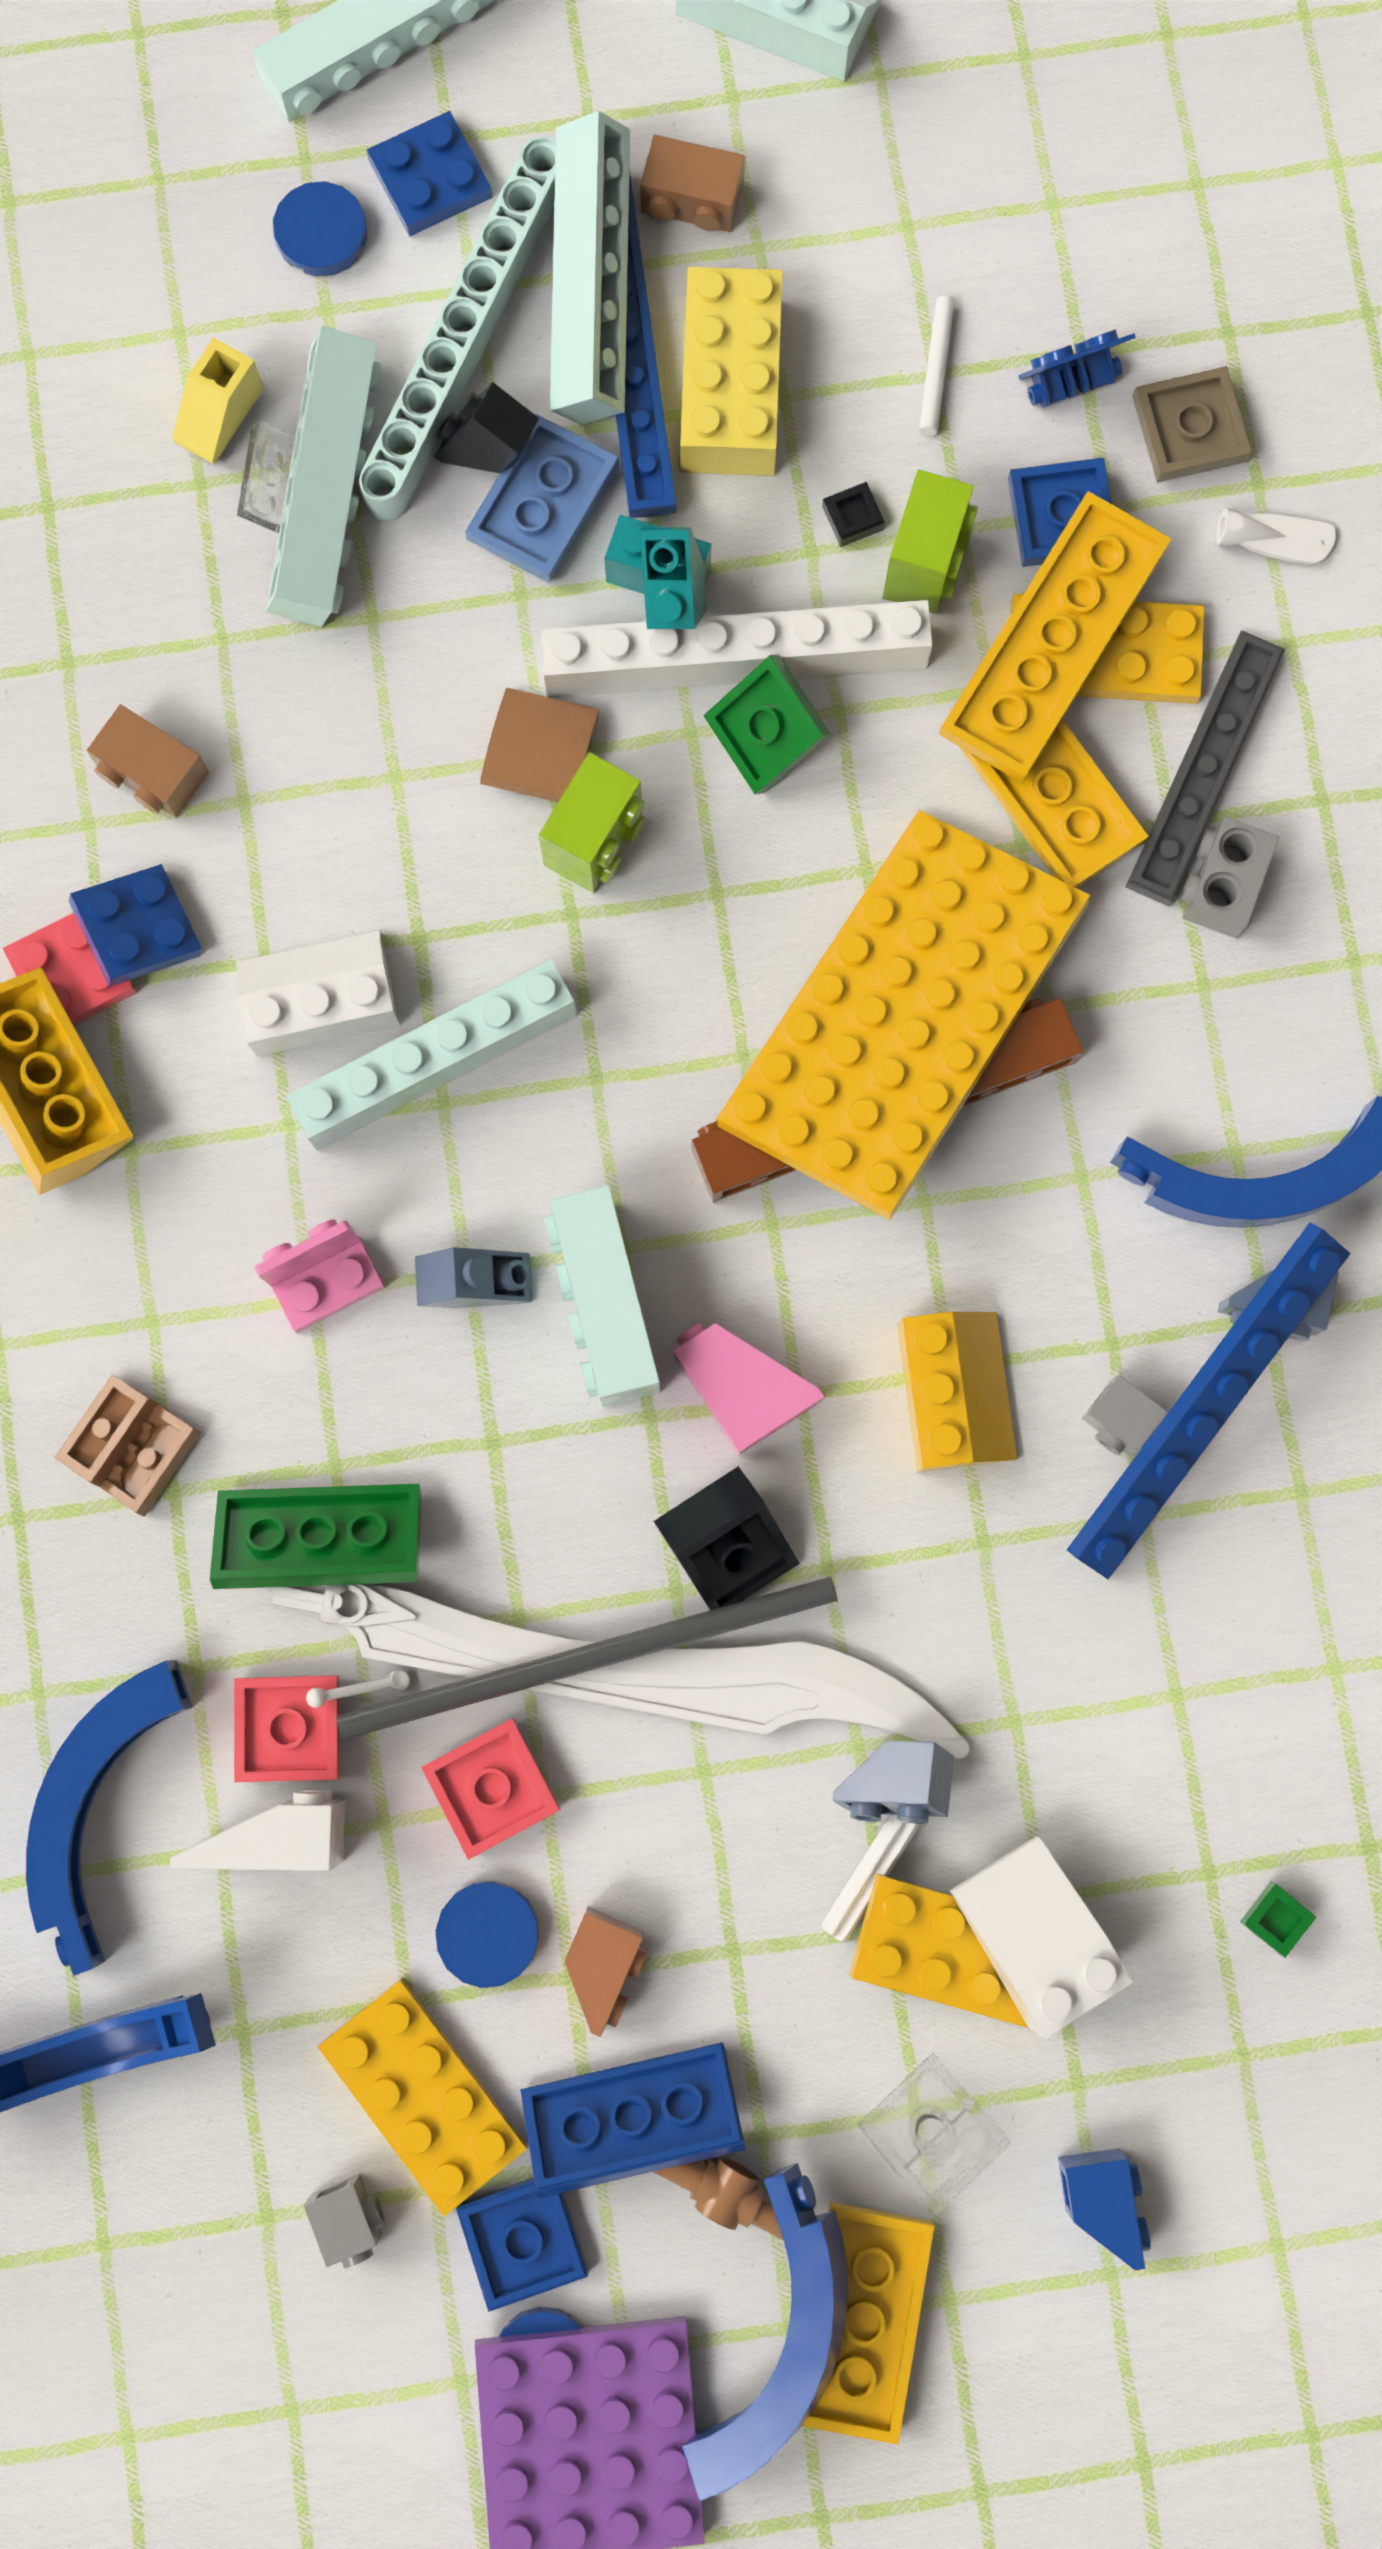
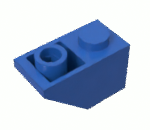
(1101, 2202)

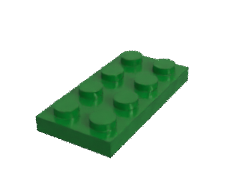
(316, 1536)

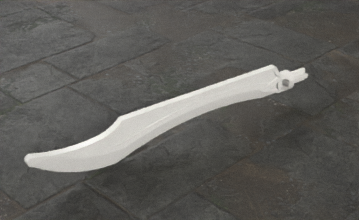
(722, 1687)

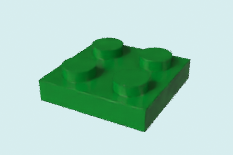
(767, 724)

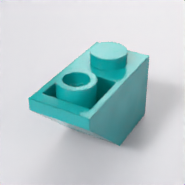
(672, 578)

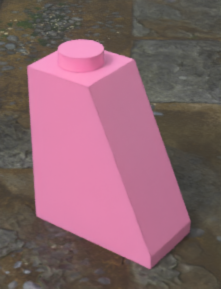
(742, 1385)

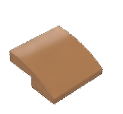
(537, 744)
(128, 1445)

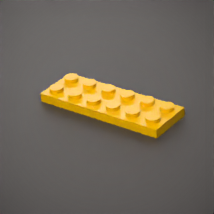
(1054, 637)

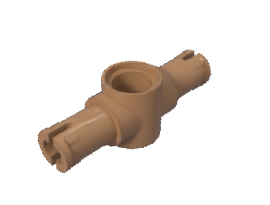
(726, 2193)

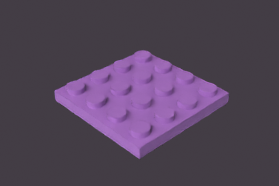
(589, 2438)

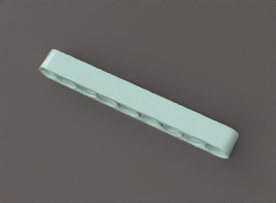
(461, 349)

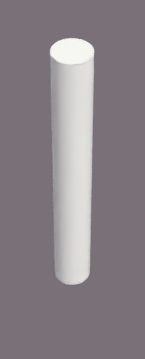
(936, 366)

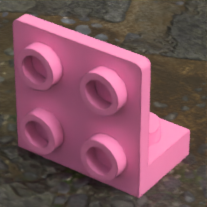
(320, 1274)

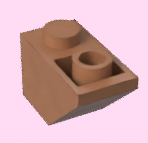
(599, 1963)

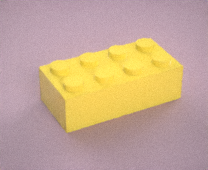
(731, 371)

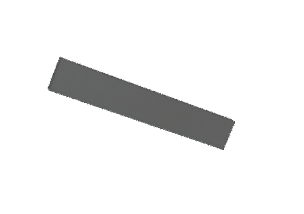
(1205, 768)

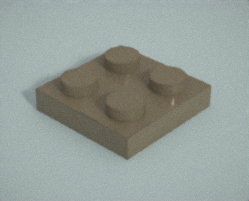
(1192, 424)

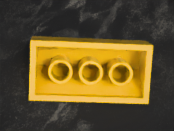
(50, 1088)

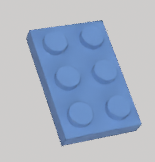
(543, 499)

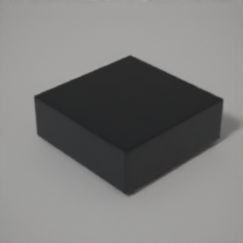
(853, 514)

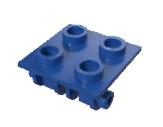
(1090, 365)

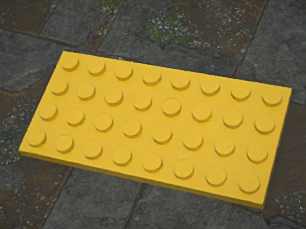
(903, 1014)

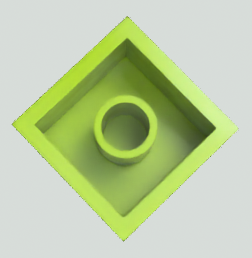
(930, 541)
(592, 823)

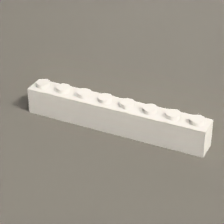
(731, 646)

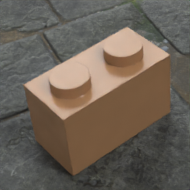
(692, 183)
(146, 761)

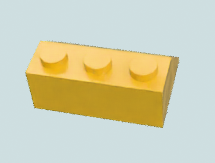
(956, 1390)

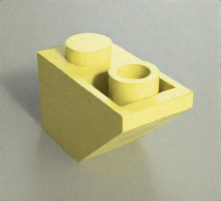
(216, 400)

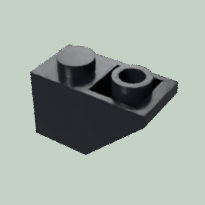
(485, 431)

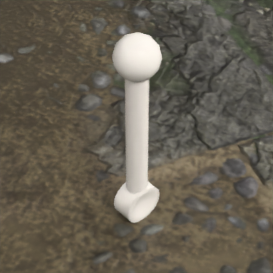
(396, 1680)

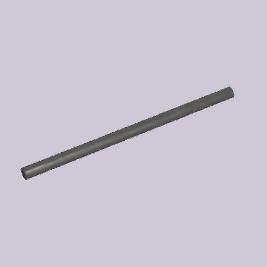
(586, 1658)

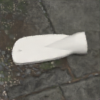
(1277, 536)

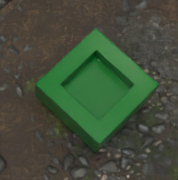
(1278, 1919)

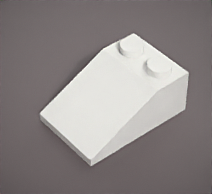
(290, 1836)
(1040, 1938)

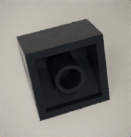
(727, 1541)

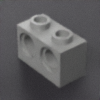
(1236, 880)

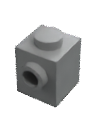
(1123, 1417)
(345, 2222)

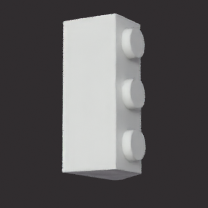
(315, 994)

